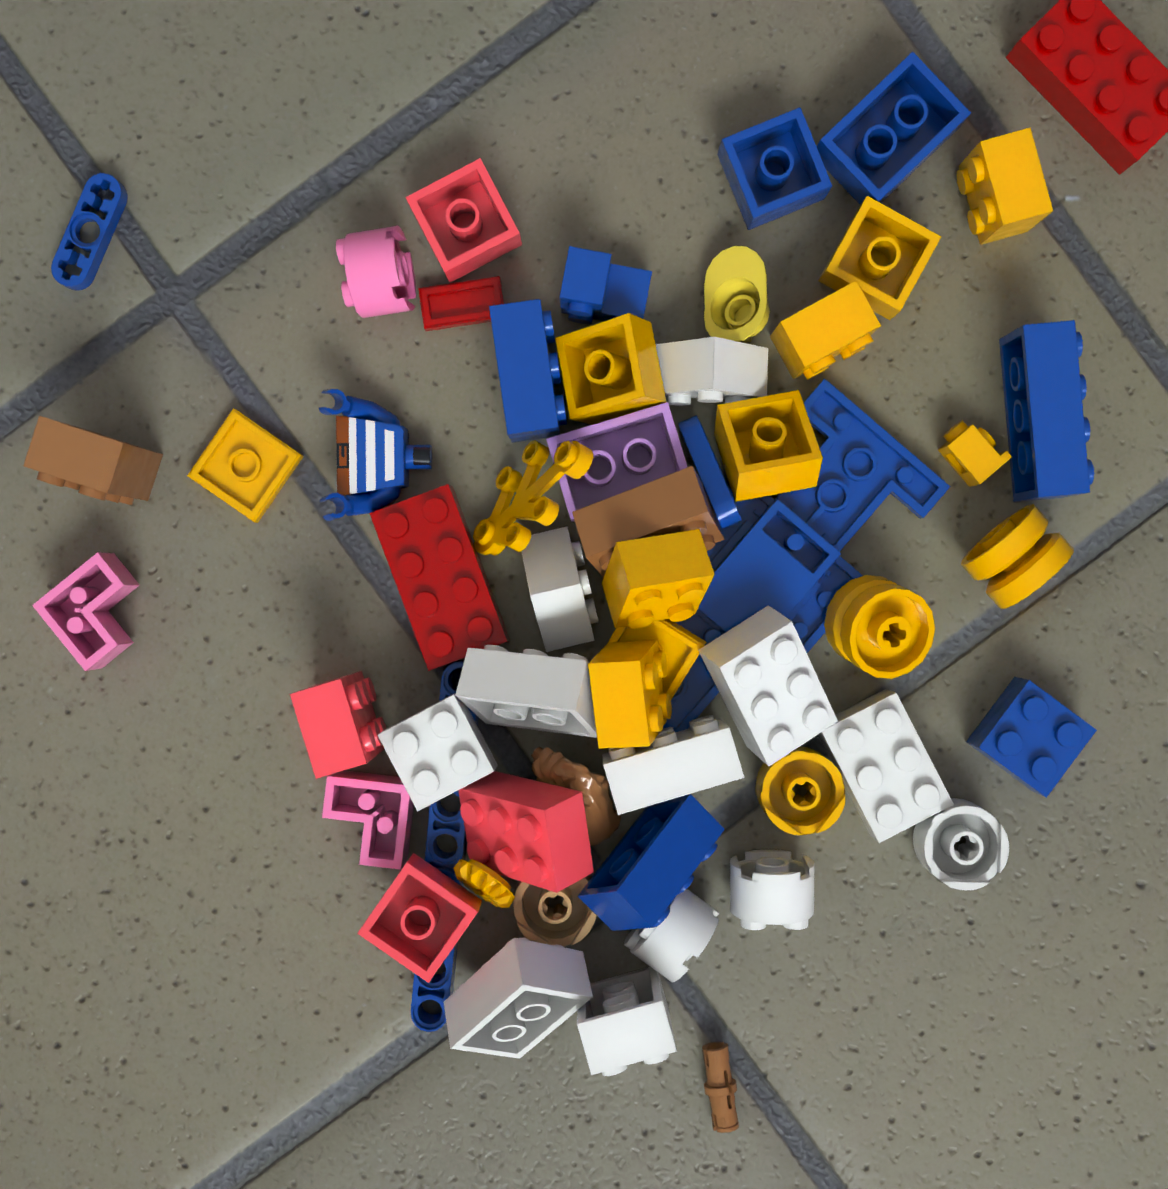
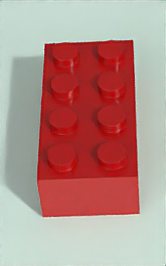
(1097, 79)
(439, 576)

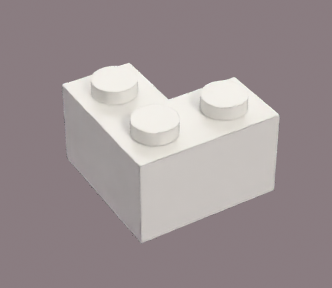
(712, 370)
(559, 589)

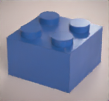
(774, 168)
(1031, 736)

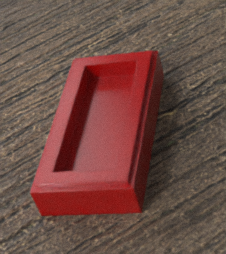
(459, 303)

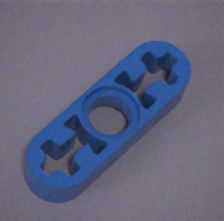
(81, 215)
(710, 471)

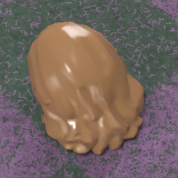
(557, 770)

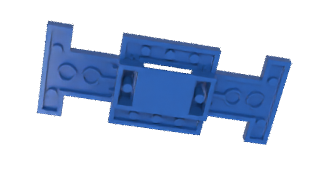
(797, 538)

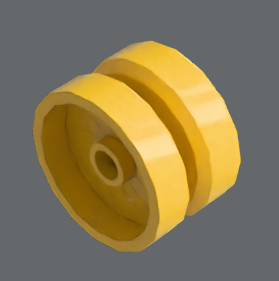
(1017, 556)
(879, 626)

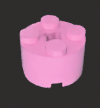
(376, 272)

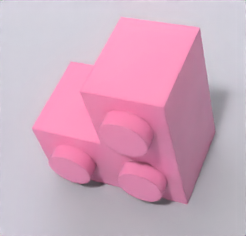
(80, 610)
(382, 807)

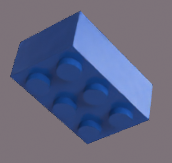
(891, 131)
(527, 370)
(652, 864)

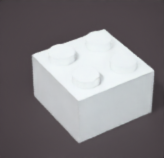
(438, 751)

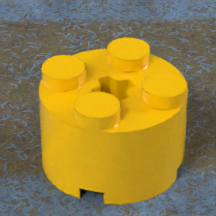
(801, 814)

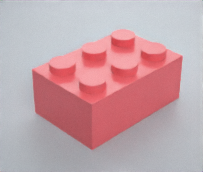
(339, 723)
(527, 830)

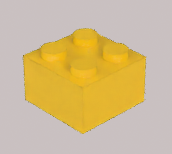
(1004, 186)
(882, 254)
(825, 329)
(610, 369)
(767, 445)
(657, 578)
(629, 693)

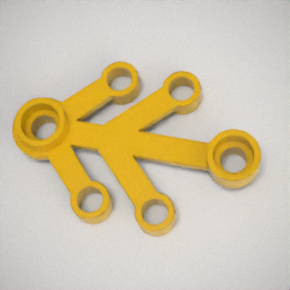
(499, 529)

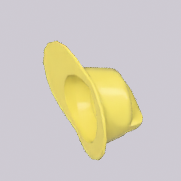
(736, 295)

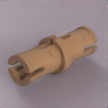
(720, 1087)

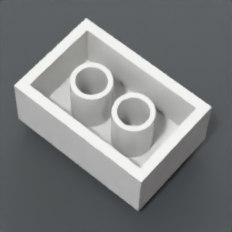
(768, 685)
(528, 690)
(672, 765)
(885, 766)
(517, 998)
(626, 1023)

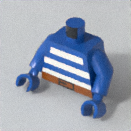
(370, 456)

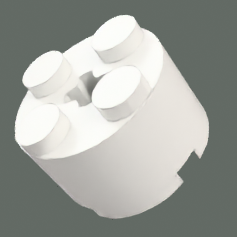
(976, 860)
(772, 889)
(677, 937)

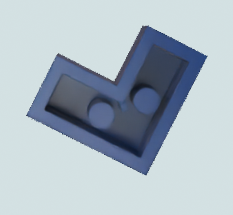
(600, 289)

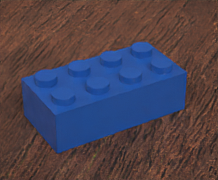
(1045, 411)

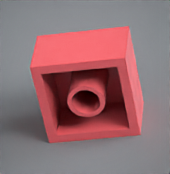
(464, 220)
(420, 917)

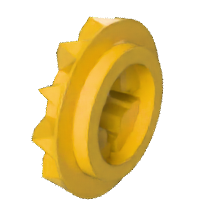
(484, 882)

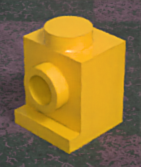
(972, 453)

